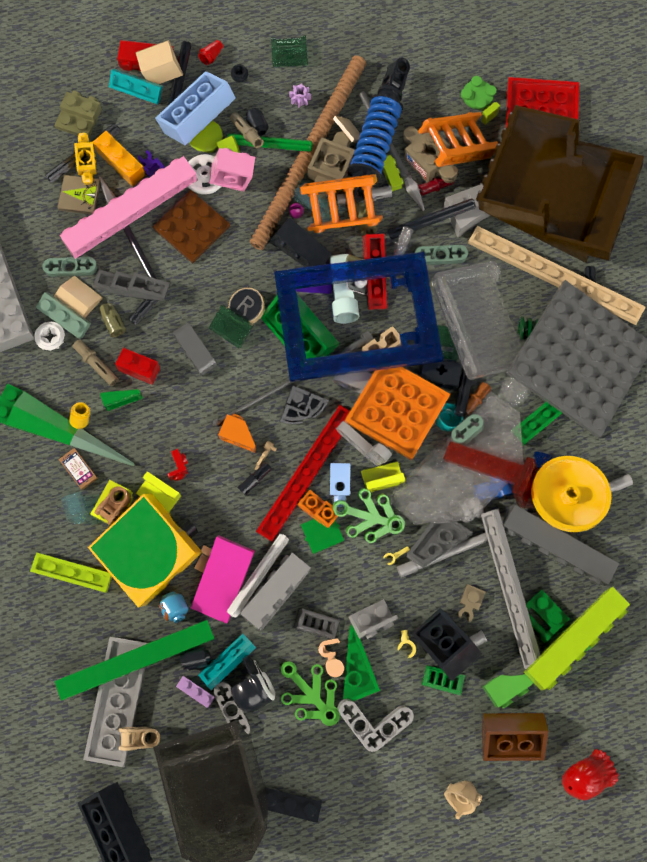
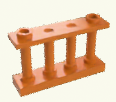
(458, 154)
(348, 186)

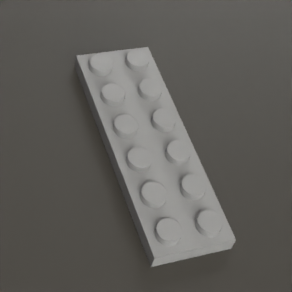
(114, 709)

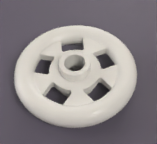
(197, 186)

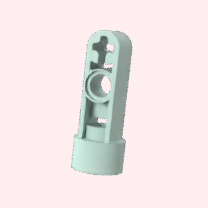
(344, 307)

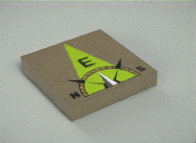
(77, 196)

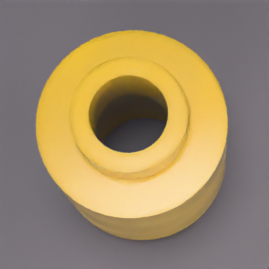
(79, 415)

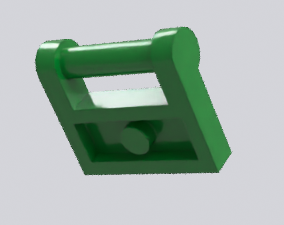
(548, 612)

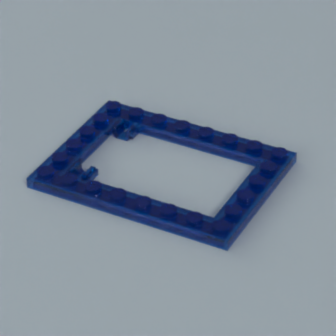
(415, 278)

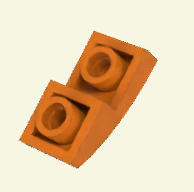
(317, 508)

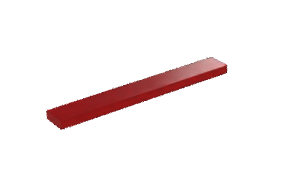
(303, 477)

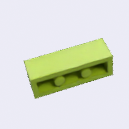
(392, 173)

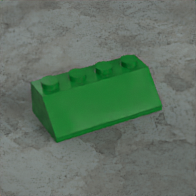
(316, 337)

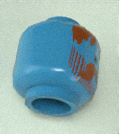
(173, 607)

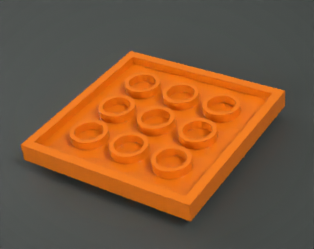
(397, 409)

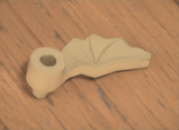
(268, 446)

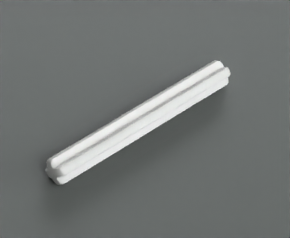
(257, 576)

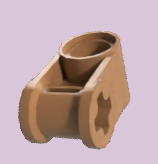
(113, 506)

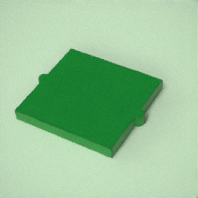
(321, 537)

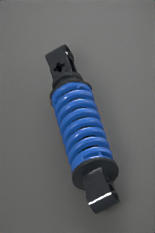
(379, 125)

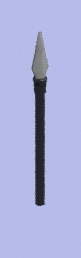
(133, 241)

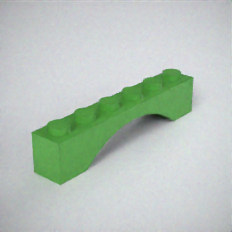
(505, 687)

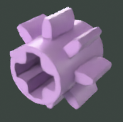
(300, 95)

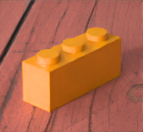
(119, 158)

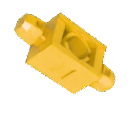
(84, 146)

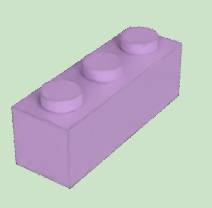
(195, 691)

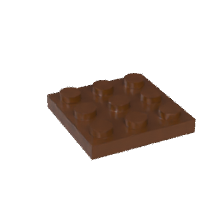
(191, 226)

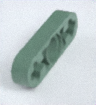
(446, 248)
(64, 261)

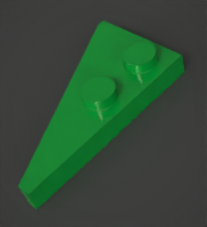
(358, 674)

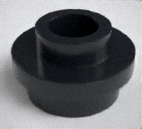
(239, 68)

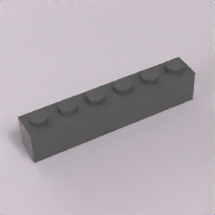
(560, 545)

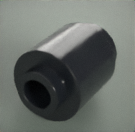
(257, 120)
(195, 658)

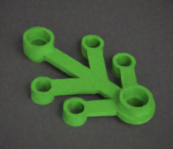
(371, 517)
(312, 695)

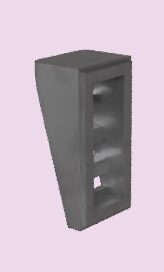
(299, 621)

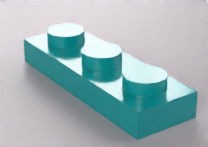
(135, 86)
(226, 661)

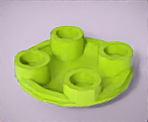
(207, 138)

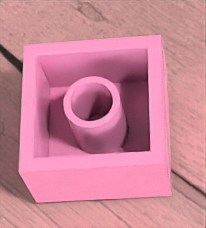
(232, 169)

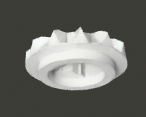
(44, 330)

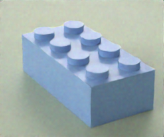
(195, 108)

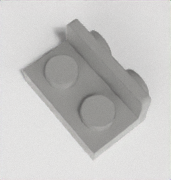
(371, 619)

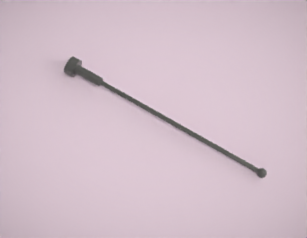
(366, 338)

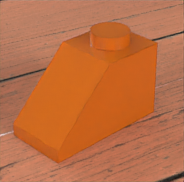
(237, 433)

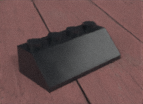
(114, 826)

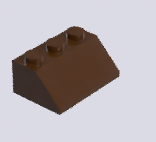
(514, 736)

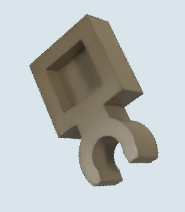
(472, 599)

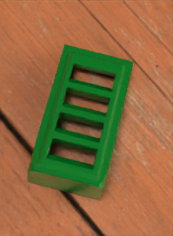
(117, 399)
(426, 678)

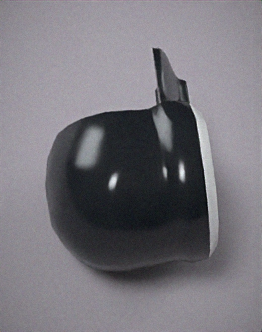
(255, 691)

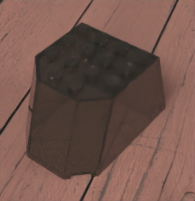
(214, 794)

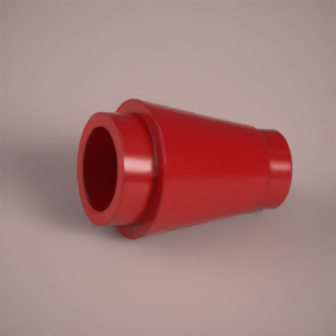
(210, 52)

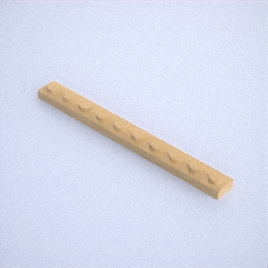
(555, 274)

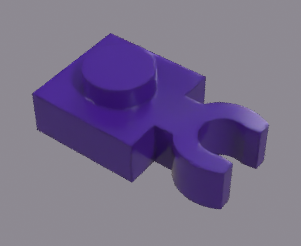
(150, 165)

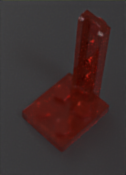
(519, 475)

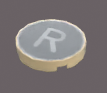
(248, 304)

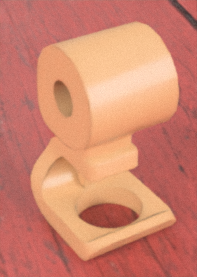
(333, 666)

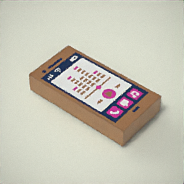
(78, 469)

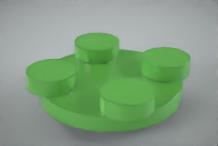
(478, 93)

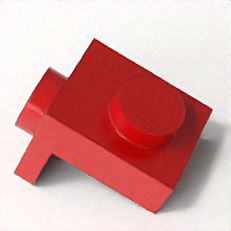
(180, 460)

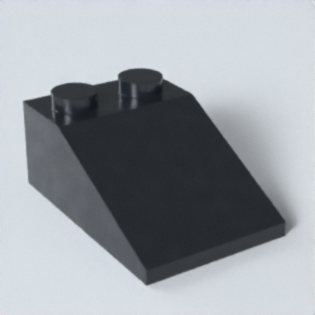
(446, 644)

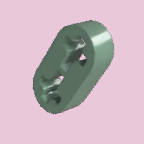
(467, 429)

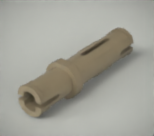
(249, 133)
(89, 356)

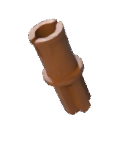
(477, 397)

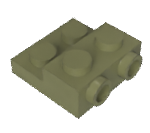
(78, 114)

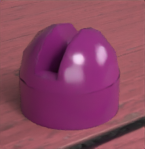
(296, 213)

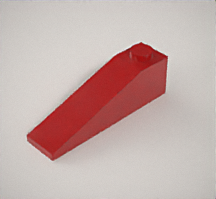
(376, 288)

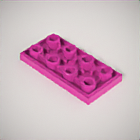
(222, 578)

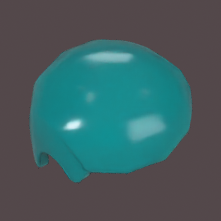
(447, 419)

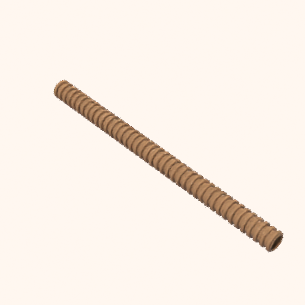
(301, 164)

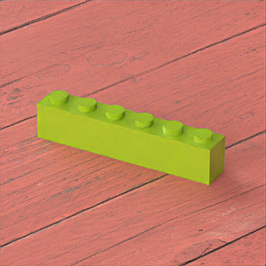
(576, 639)

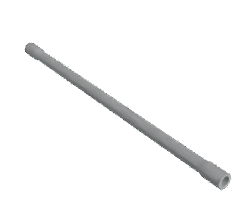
(411, 567)

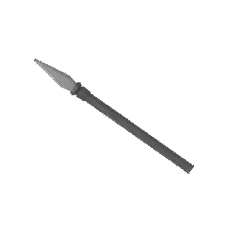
(410, 185)

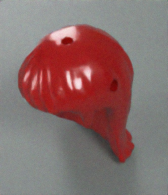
(590, 776)

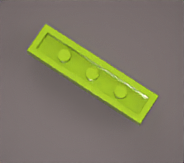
(71, 572)

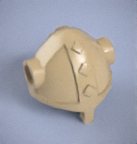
(463, 797)

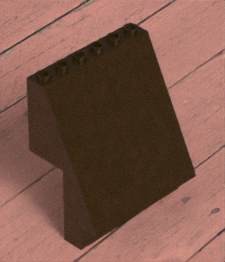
(559, 186)

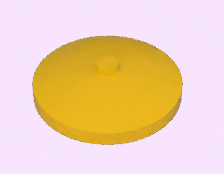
(571, 494)

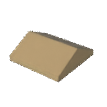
(159, 63)
(78, 296)

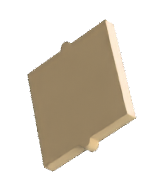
(348, 128)

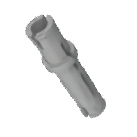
(377, 193)

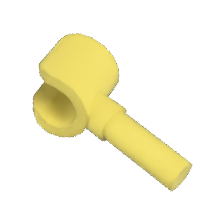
(396, 555)

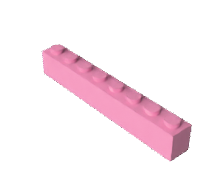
(128, 207)

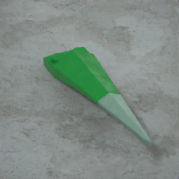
(30, 415)

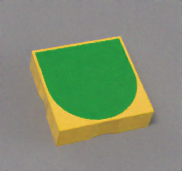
(144, 550)

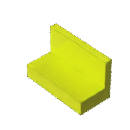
(382, 477)
(163, 493)

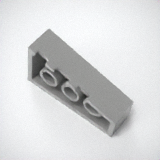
(469, 219)
(275, 592)

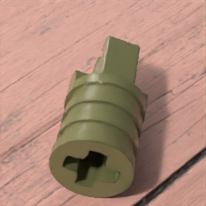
(361, 211)
(112, 320)

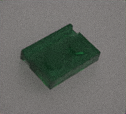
(231, 326)

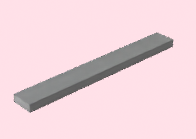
(511, 587)

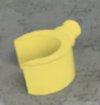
(405, 640)

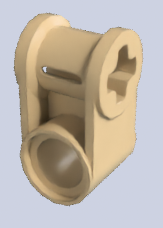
(134, 738)

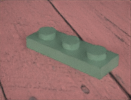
(63, 315)

